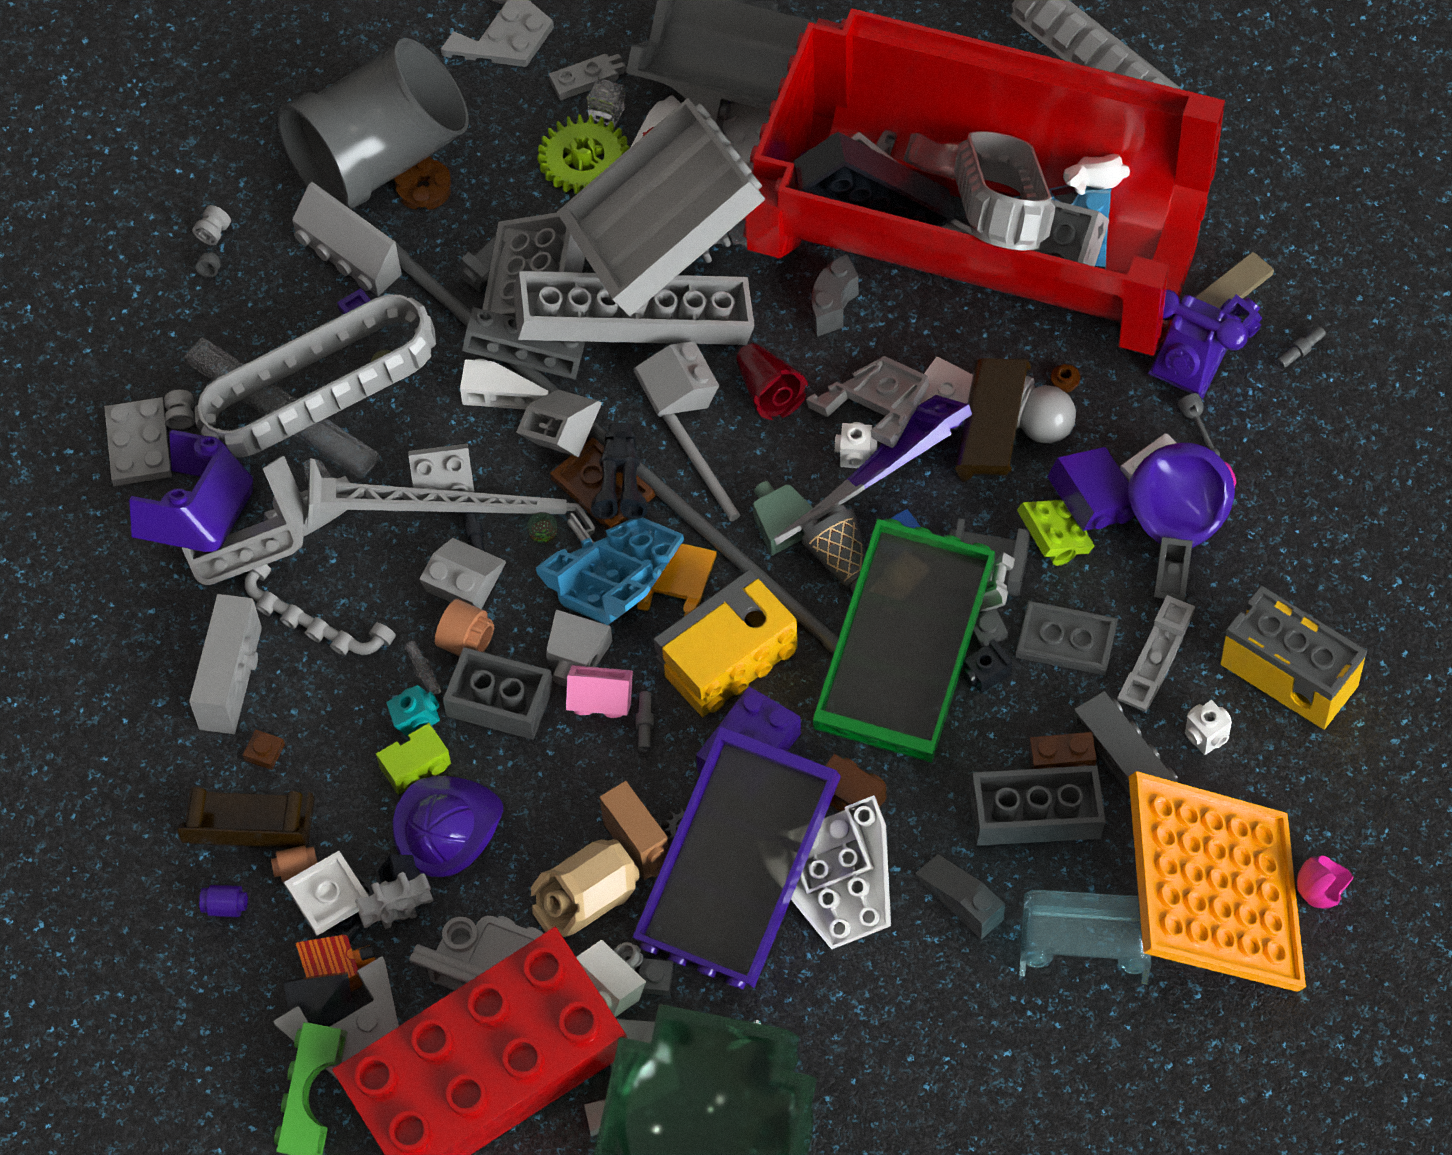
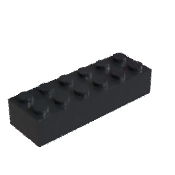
(863, 177)

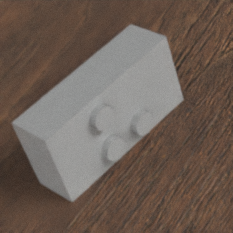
(226, 664)

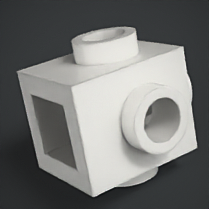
(855, 444)
(1208, 726)

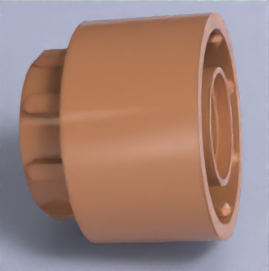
(463, 627)

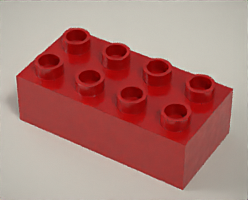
(484, 1054)

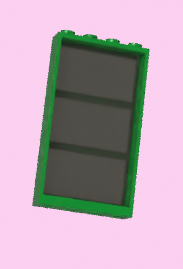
(904, 639)

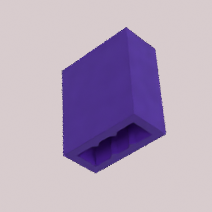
(1092, 488)

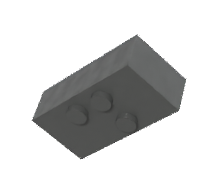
(1036, 805)

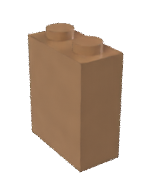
(635, 829)

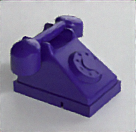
(1195, 343)

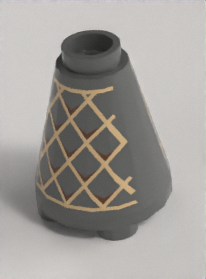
(837, 544)

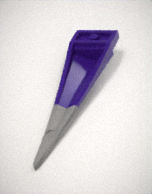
(925, 429)

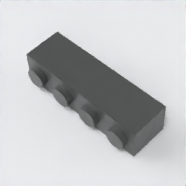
(1119, 741)

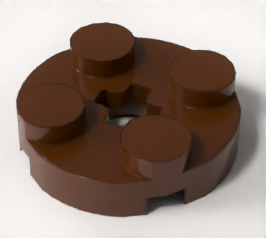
(430, 196)

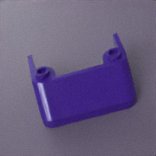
(199, 517)

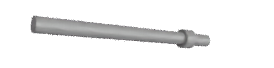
(701, 466)

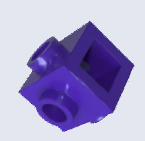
(1247, 308)

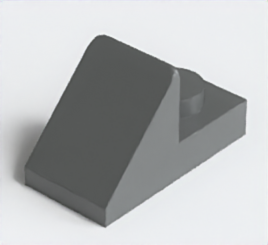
(1173, 568)

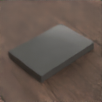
(1066, 638)

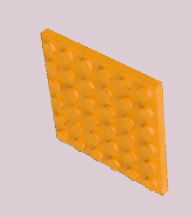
(1216, 882)

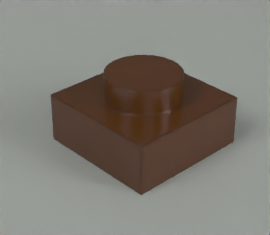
(263, 749)

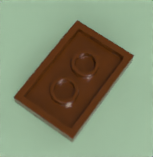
(583, 480)

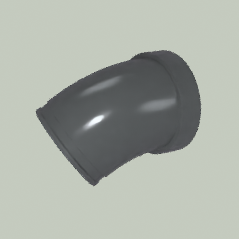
(373, 122)

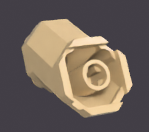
(584, 887)

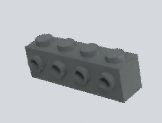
(497, 338)

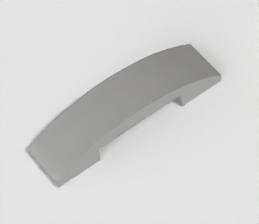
(1157, 654)

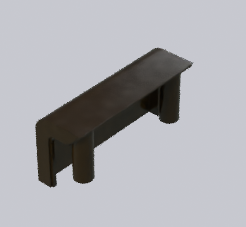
(995, 409)
(247, 819)

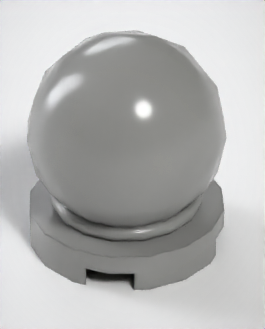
(1045, 413)

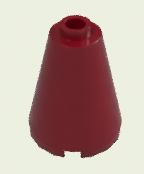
(770, 381)

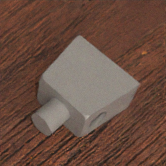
(576, 643)

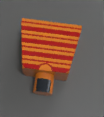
(334, 956)

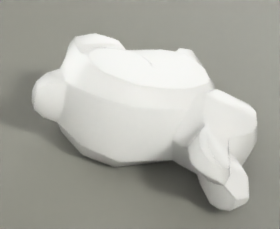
(1096, 173)

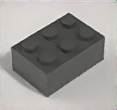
(498, 693)

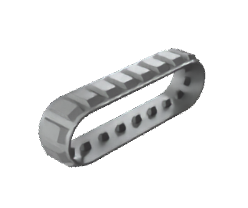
(1082, 40)
(994, 216)
(305, 351)

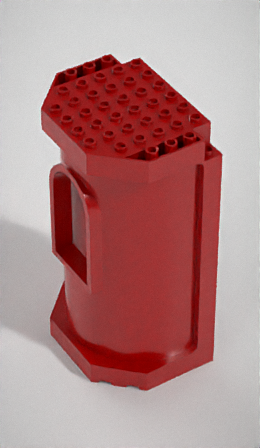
(944, 85)

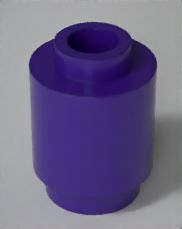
(223, 900)

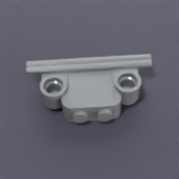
(471, 948)

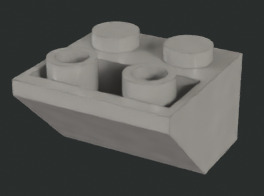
(560, 421)

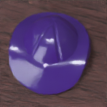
(1181, 493)
(445, 823)

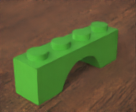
(317, 1050)

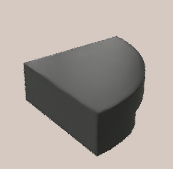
(887, 141)

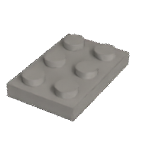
(138, 441)

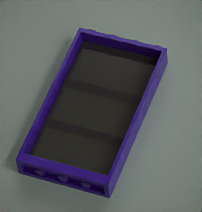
(736, 858)

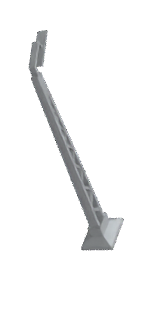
(323, 500)

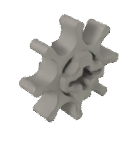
(394, 900)

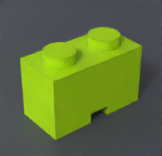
(415, 759)

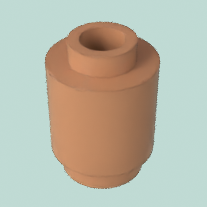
(293, 861)

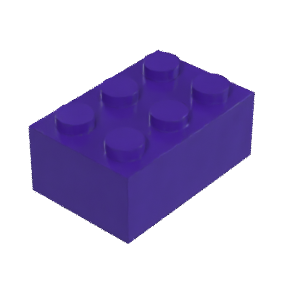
(758, 719)

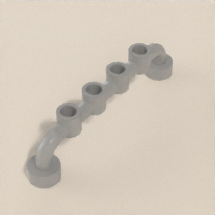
(315, 626)

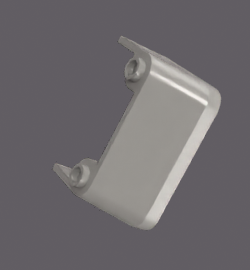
(260, 542)

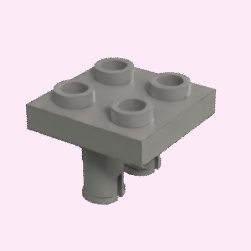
(442, 468)

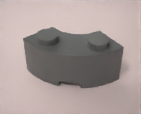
(831, 293)

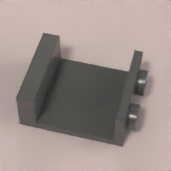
(1015, 548)

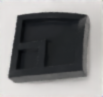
(321, 997)

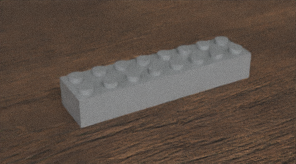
(580, 309)

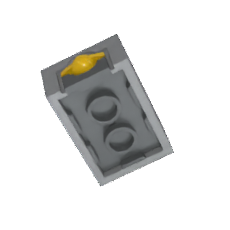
(1075, 234)

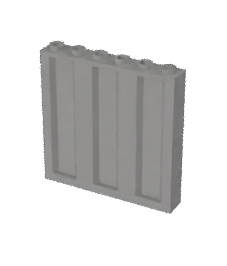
(661, 205)

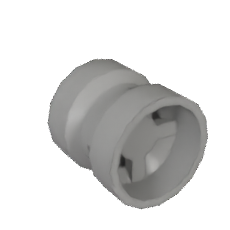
(210, 227)
(179, 409)

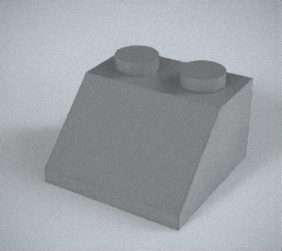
(677, 379)
(461, 573)

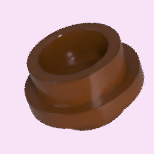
(1065, 384)

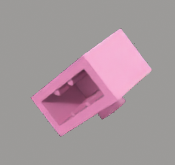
(599, 691)

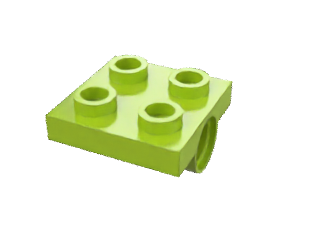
(1055, 530)

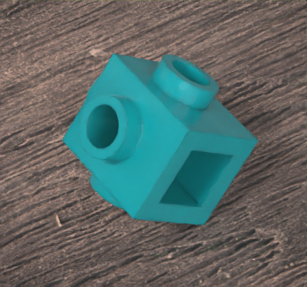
(413, 709)

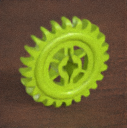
(579, 143)

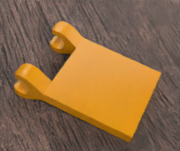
(684, 577)

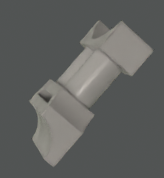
(996, 590)

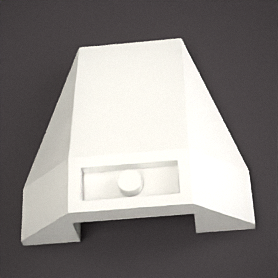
(847, 876)

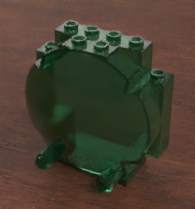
(707, 1090)

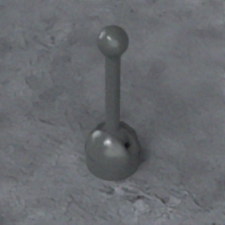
(1192, 407)

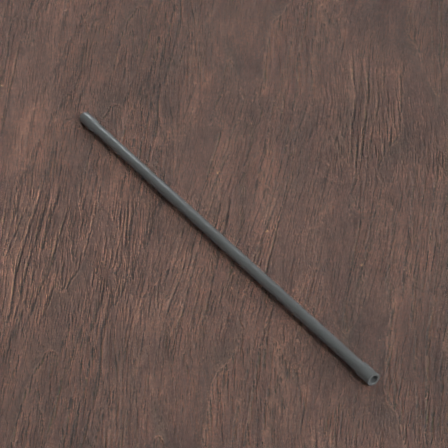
(665, 493)

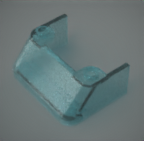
(1083, 928)

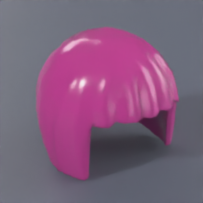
(1322, 882)

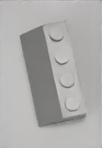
(346, 240)

